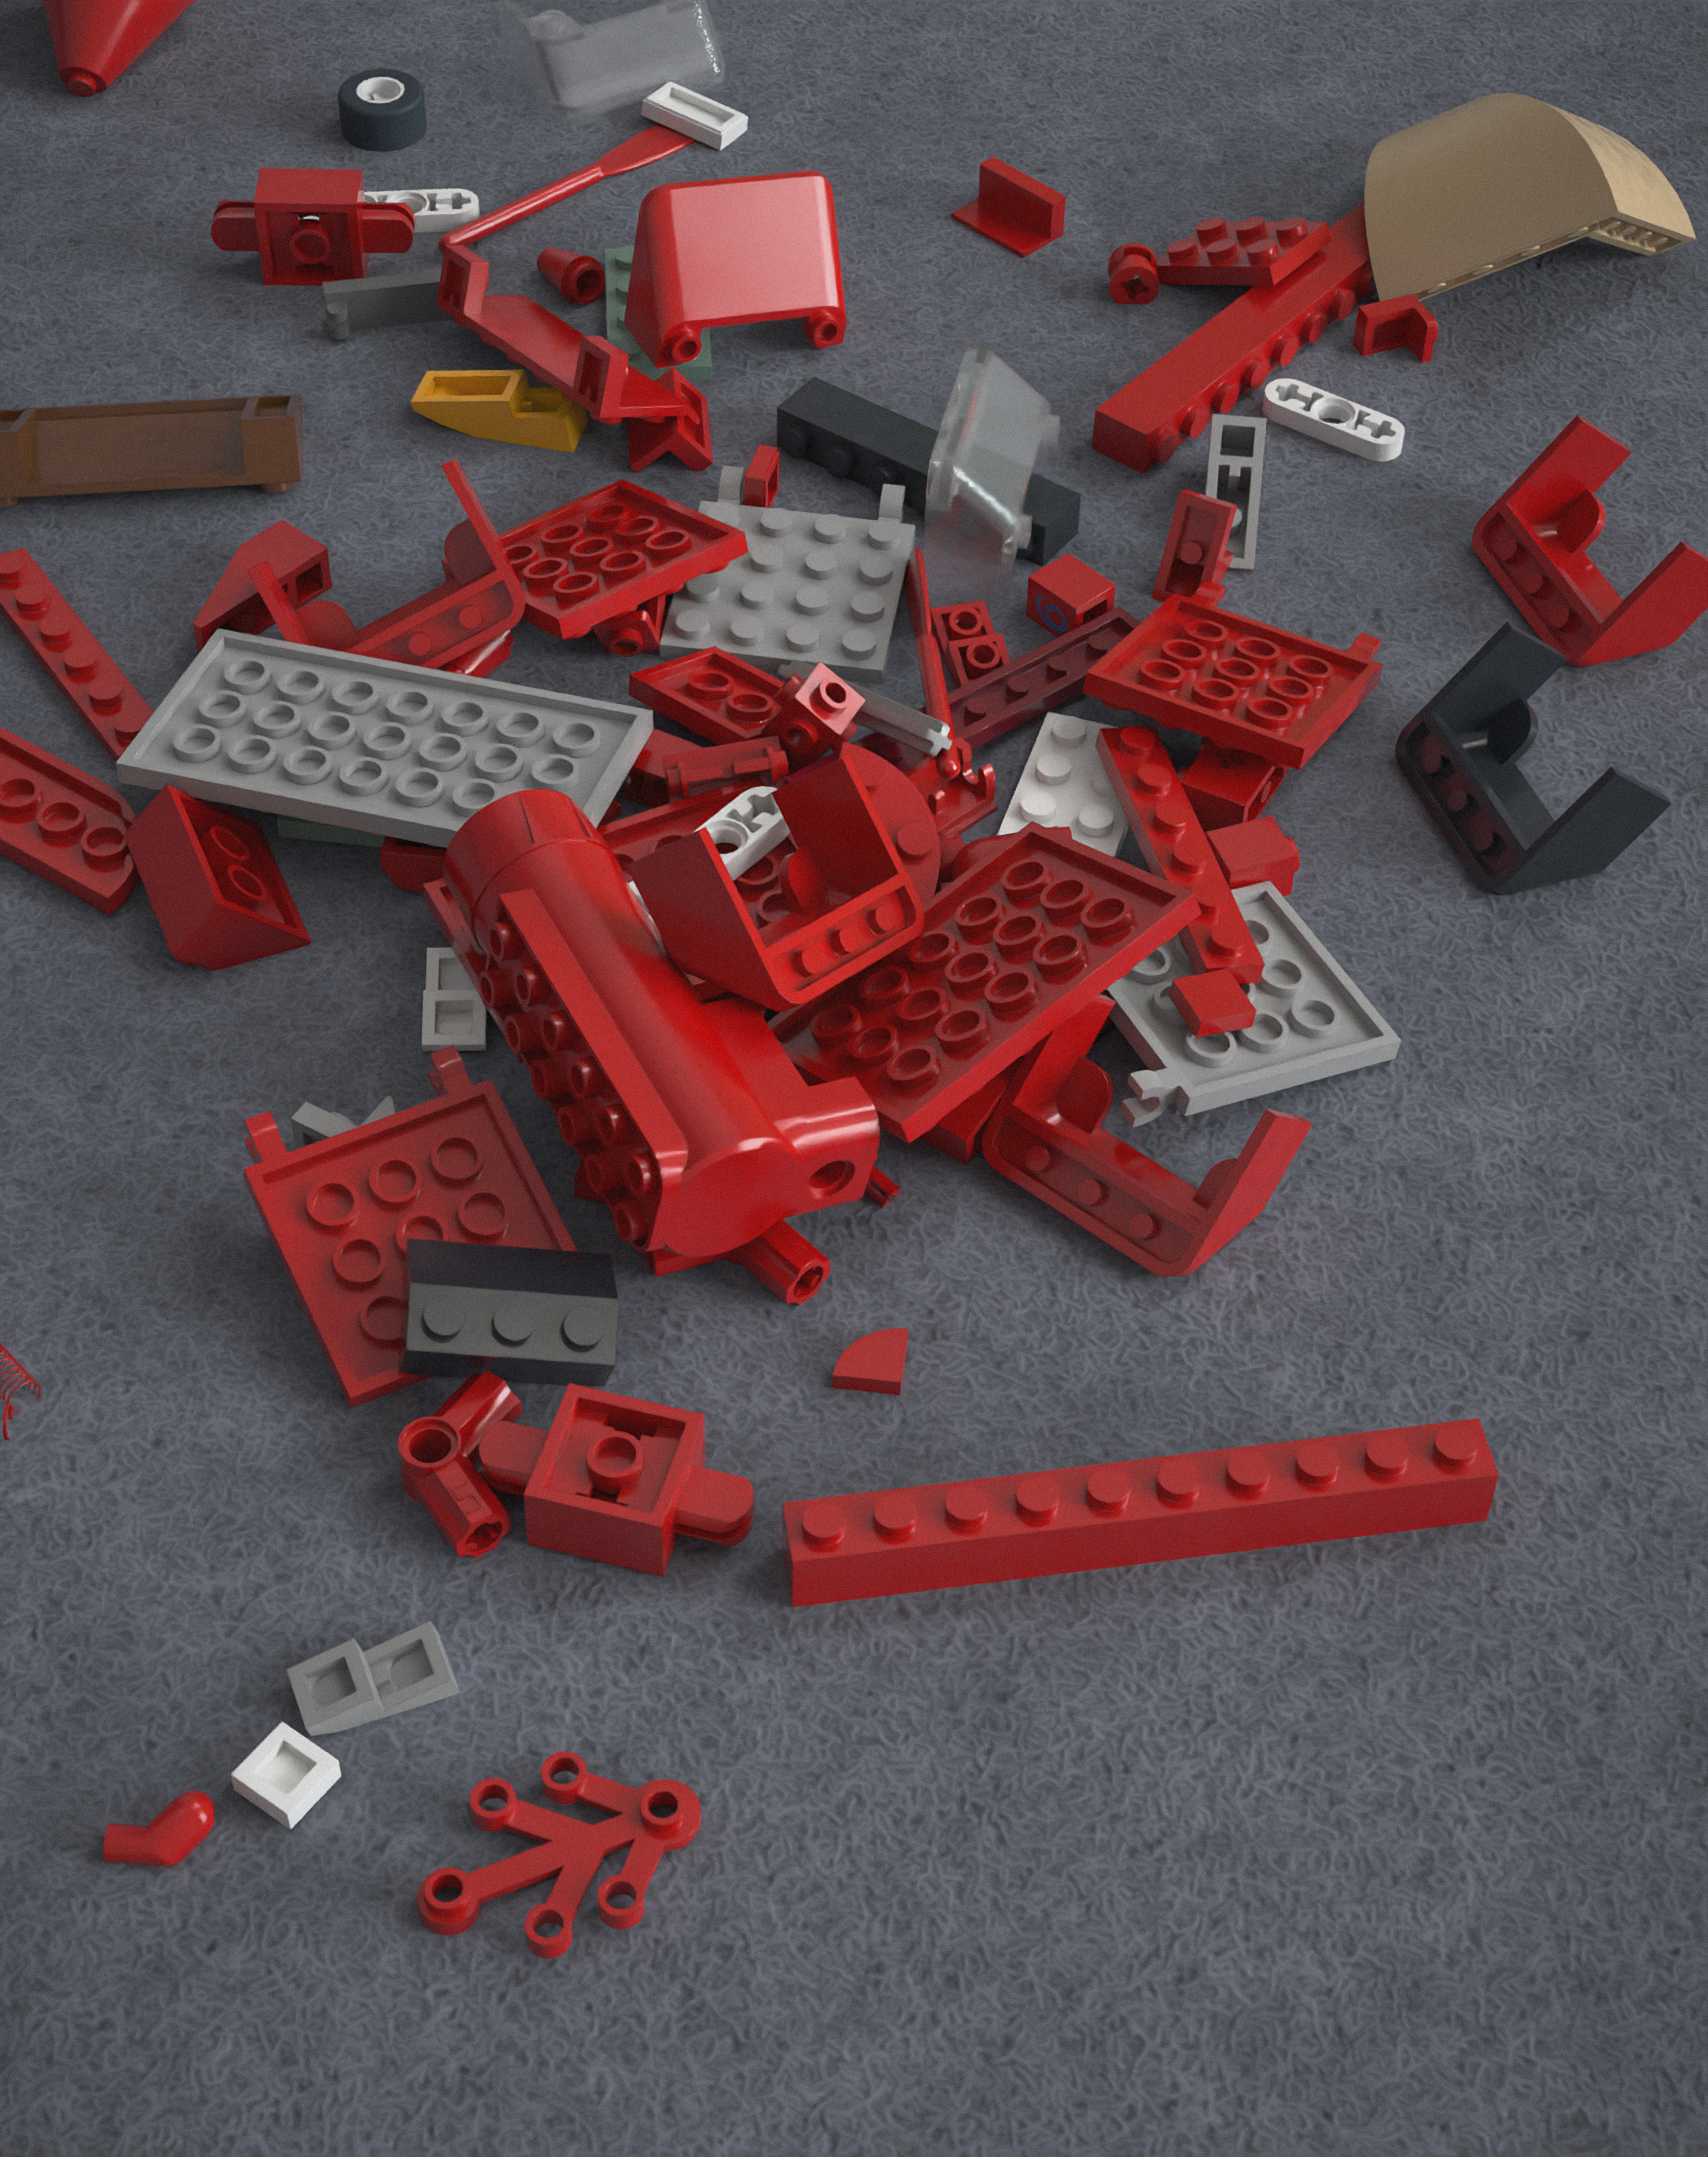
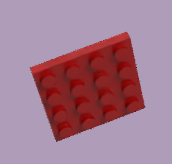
(611, 555)

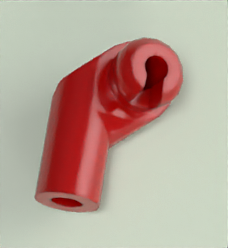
(166, 1838)

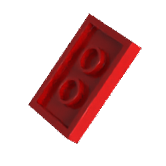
(1241, 252)
(710, 695)

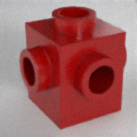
(813, 714)

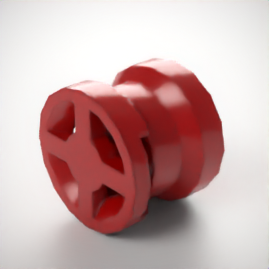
(1122, 267)

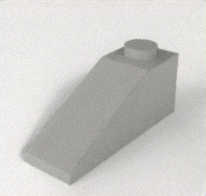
(1236, 477)

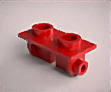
(716, 766)

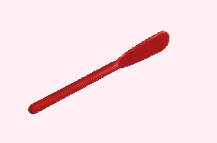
(634, 153)
(929, 660)

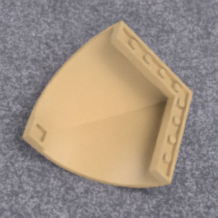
(1505, 186)

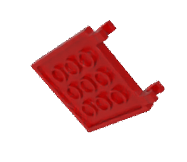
(1235, 678)
(356, 1197)

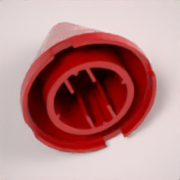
(104, 37)

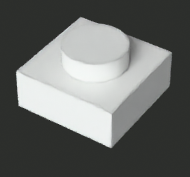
(286, 1775)

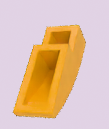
(501, 408)

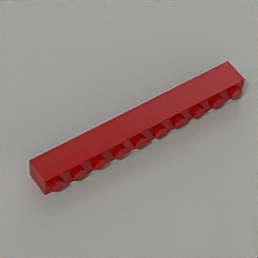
(1235, 351)
(1136, 1512)

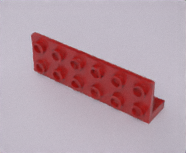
(578, 365)

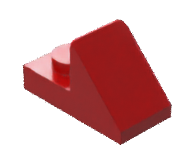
(1195, 545)

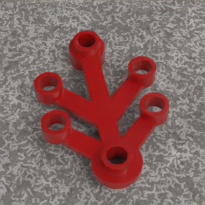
(568, 1849)

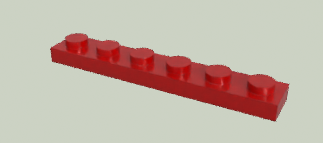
(70, 654)
(1178, 849)

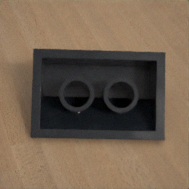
(508, 1313)

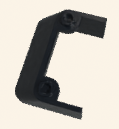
(1465, 771)

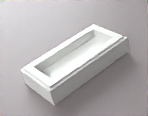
(694, 115)

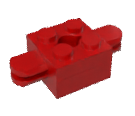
(312, 250)
(623, 1448)

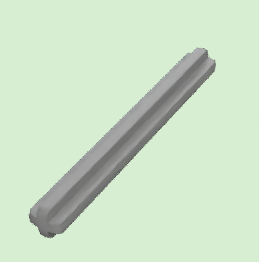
(888, 716)

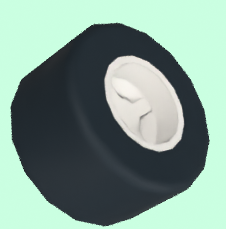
(382, 110)

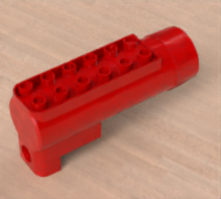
(669, 1101)

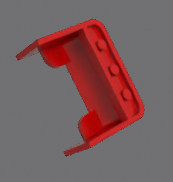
(1536, 553)
(435, 626)
(842, 884)
(1053, 1147)

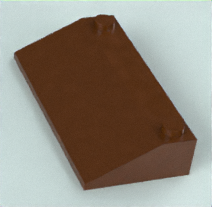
(151, 446)

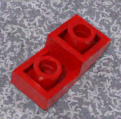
(968, 641)

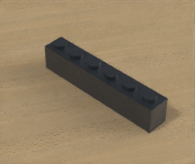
(883, 447)

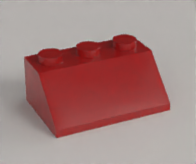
(212, 883)

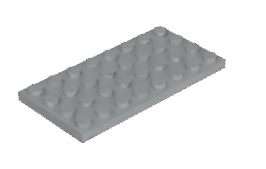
(374, 739)

